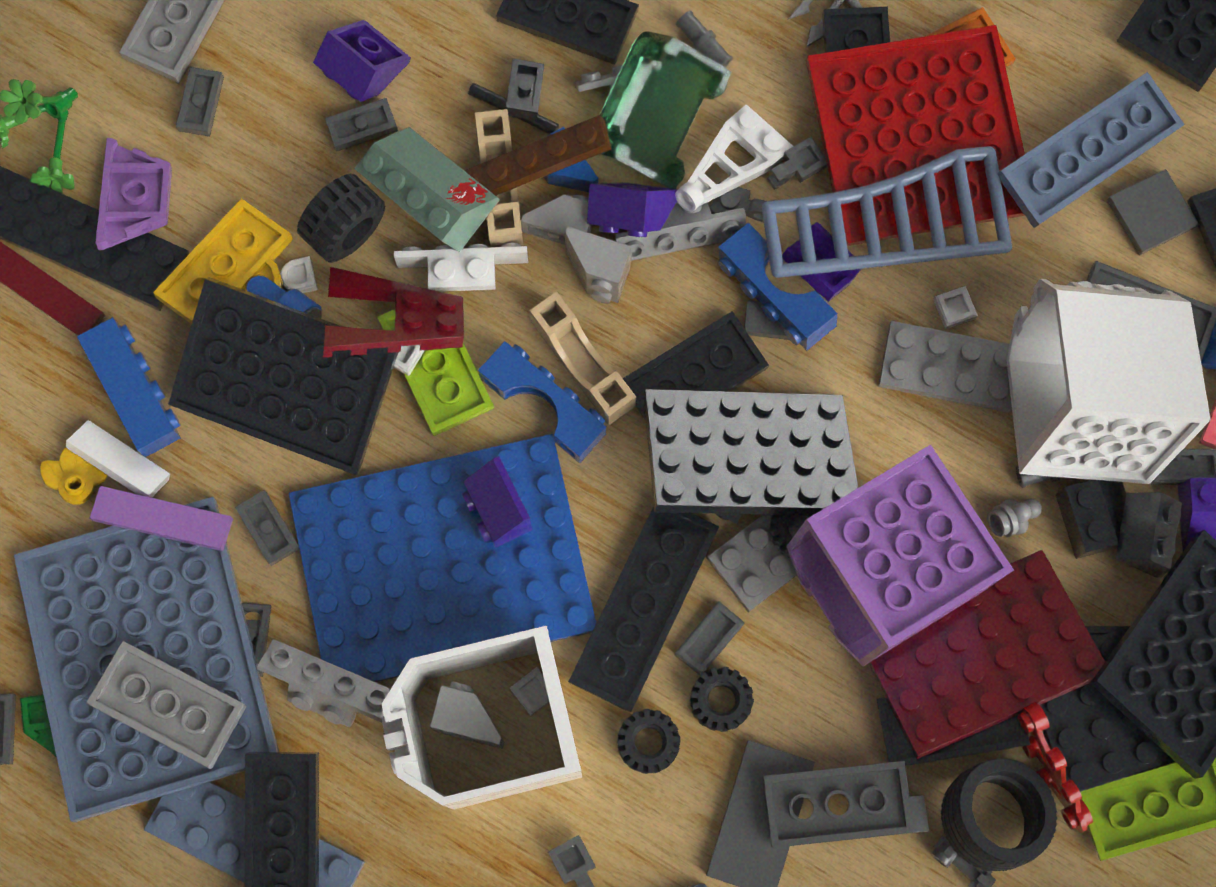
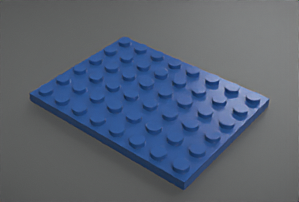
(408, 575)

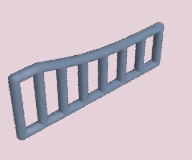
(896, 186)

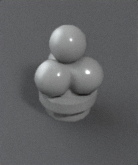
(1013, 516)

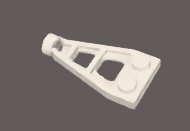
(754, 136)

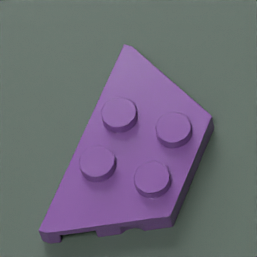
(132, 195)

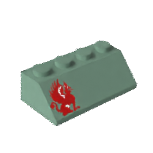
(428, 186)

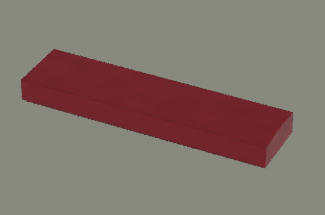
(47, 293)

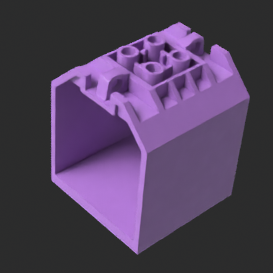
(895, 556)

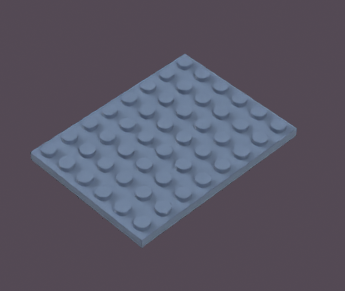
(169, 603)

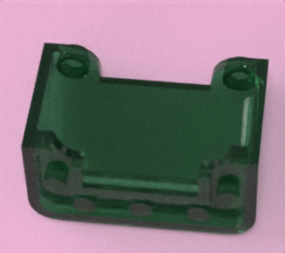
(656, 105)

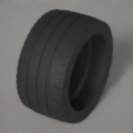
(1030, 793)

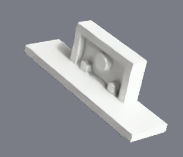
(463, 270)

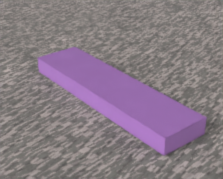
(161, 518)

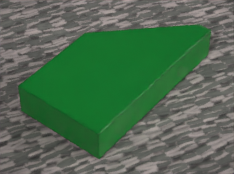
(36, 721)

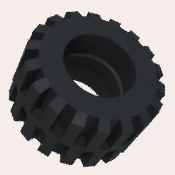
(341, 217)

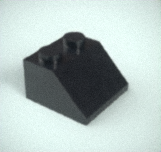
(1092, 515)
(1149, 532)

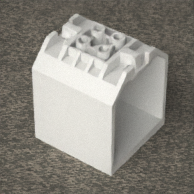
(1104, 381)
(404, 729)

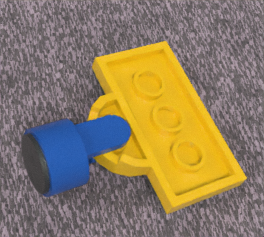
(239, 254)

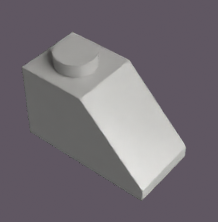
(553, 218)

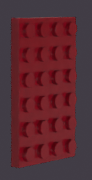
(988, 659)

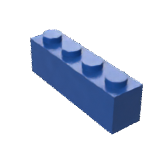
(129, 386)

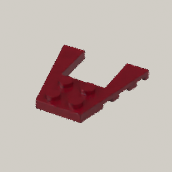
(421, 316)

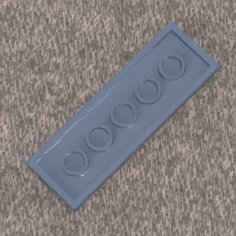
(1090, 149)
(212, 828)

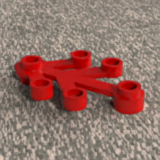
(1054, 772)

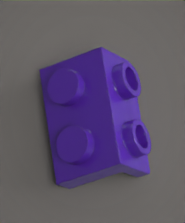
(825, 284)

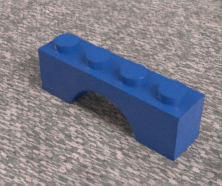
(803, 316)
(512, 374)

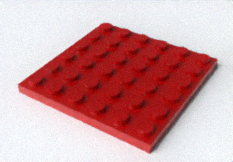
(906, 106)

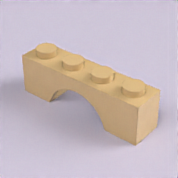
(494, 141)
(593, 375)

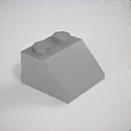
(598, 263)
(464, 716)

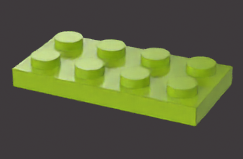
(445, 385)
(1150, 809)

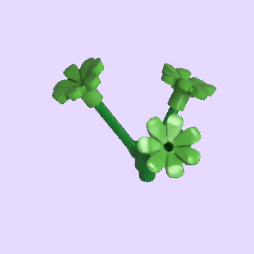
(23, 105)

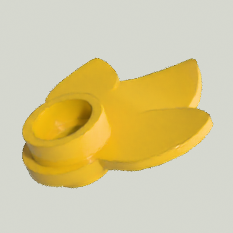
(71, 471)

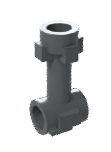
(946, 855)

